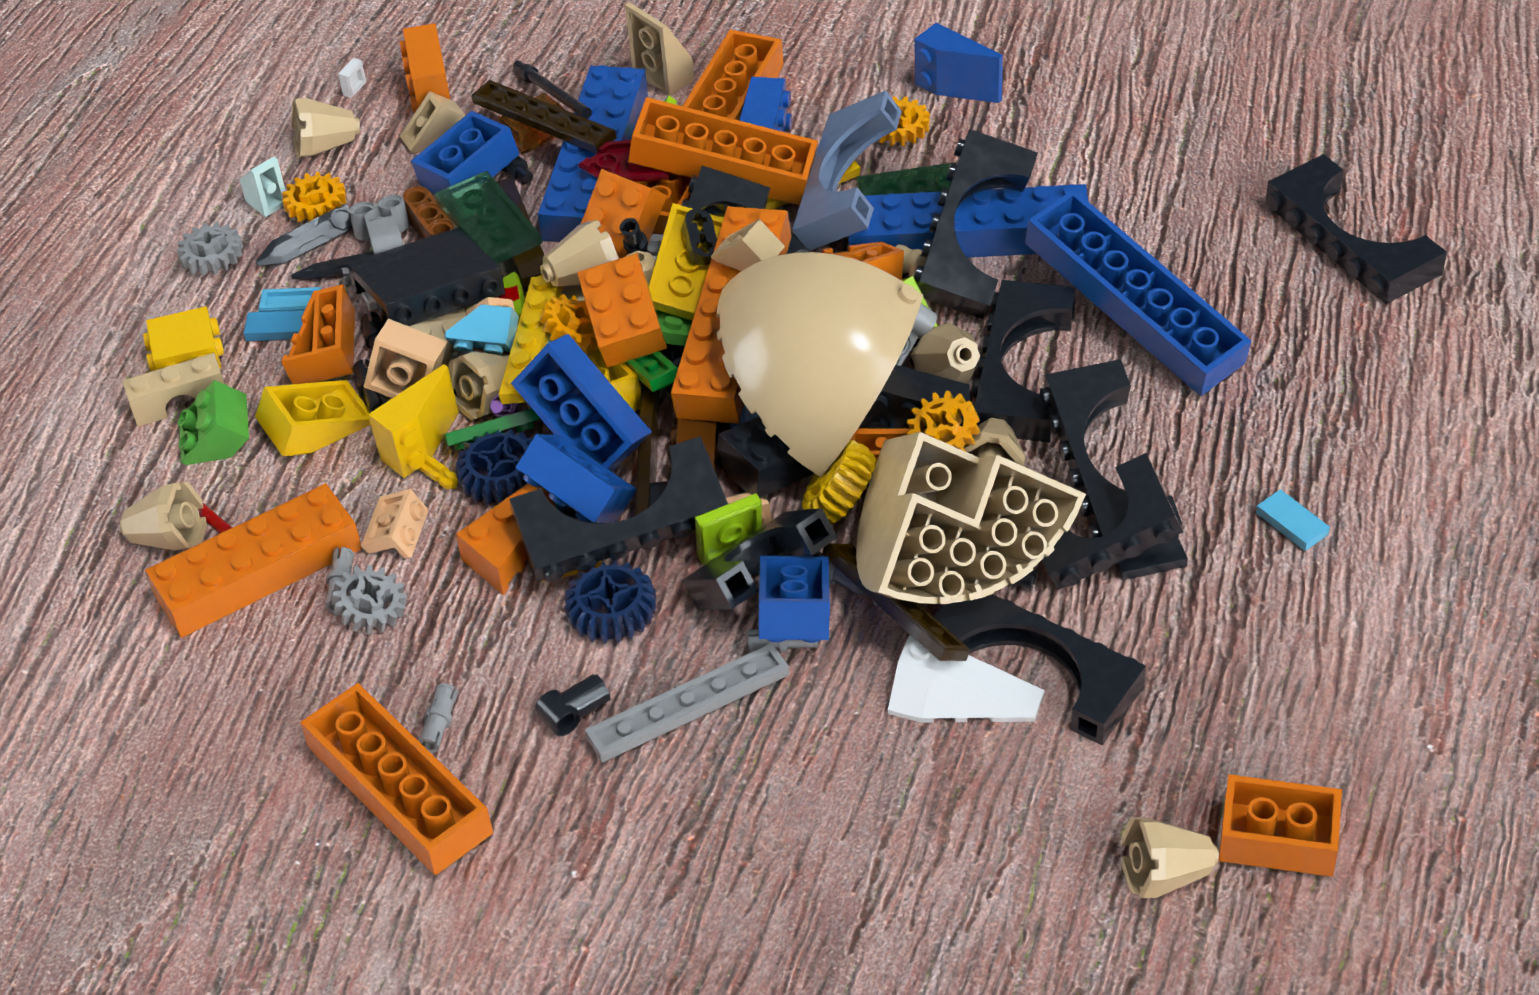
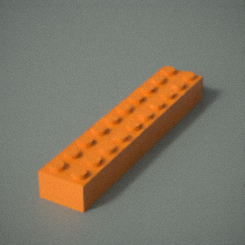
(723, 93)

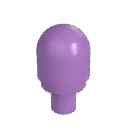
(502, 410)

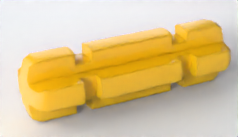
(439, 472)

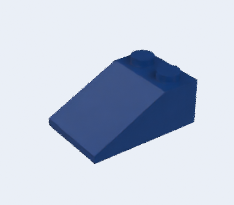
(957, 66)

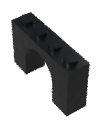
(717, 190)
(1146, 524)
(728, 577)

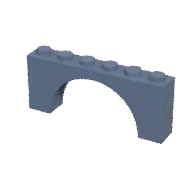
(833, 214)

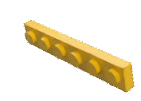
(529, 336)

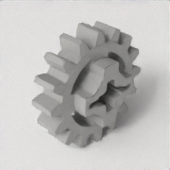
(210, 248)
(368, 599)

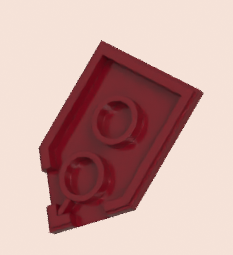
(614, 159)

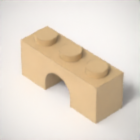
(153, 390)

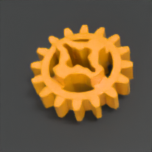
(912, 122)
(313, 196)
(569, 317)
(943, 420)

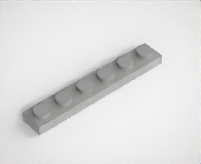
(686, 702)

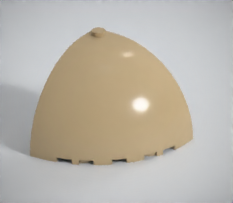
(814, 346)
(955, 523)

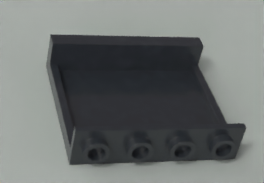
(428, 277)

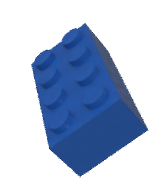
(580, 403)

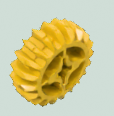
(841, 483)

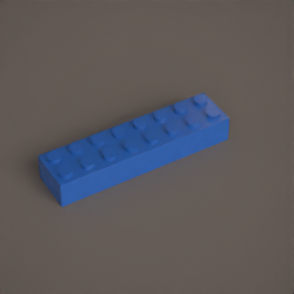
(615, 102)
(984, 224)
(1137, 292)

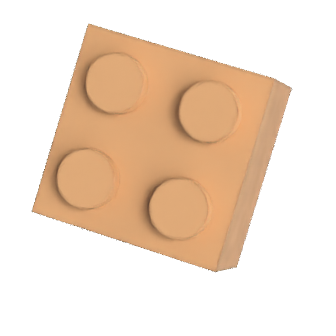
(402, 358)

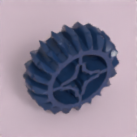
(489, 464)
(589, 604)

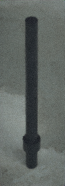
(531, 75)

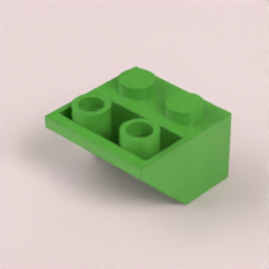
(213, 425)

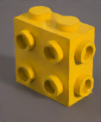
(182, 338)

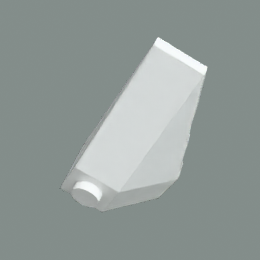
(958, 690)

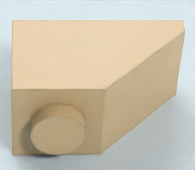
(430, 122)
(748, 246)

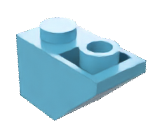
(486, 329)

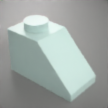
(264, 187)

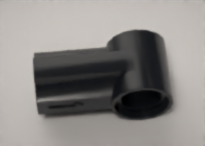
(564, 710)

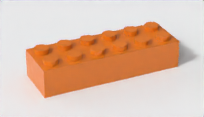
(687, 139)
(252, 560)
(397, 778)

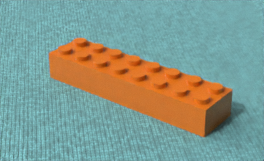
(702, 382)

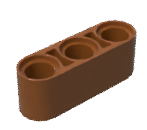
(425, 213)

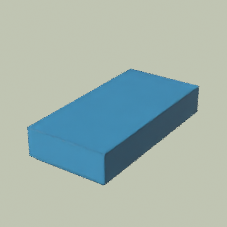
(272, 325)

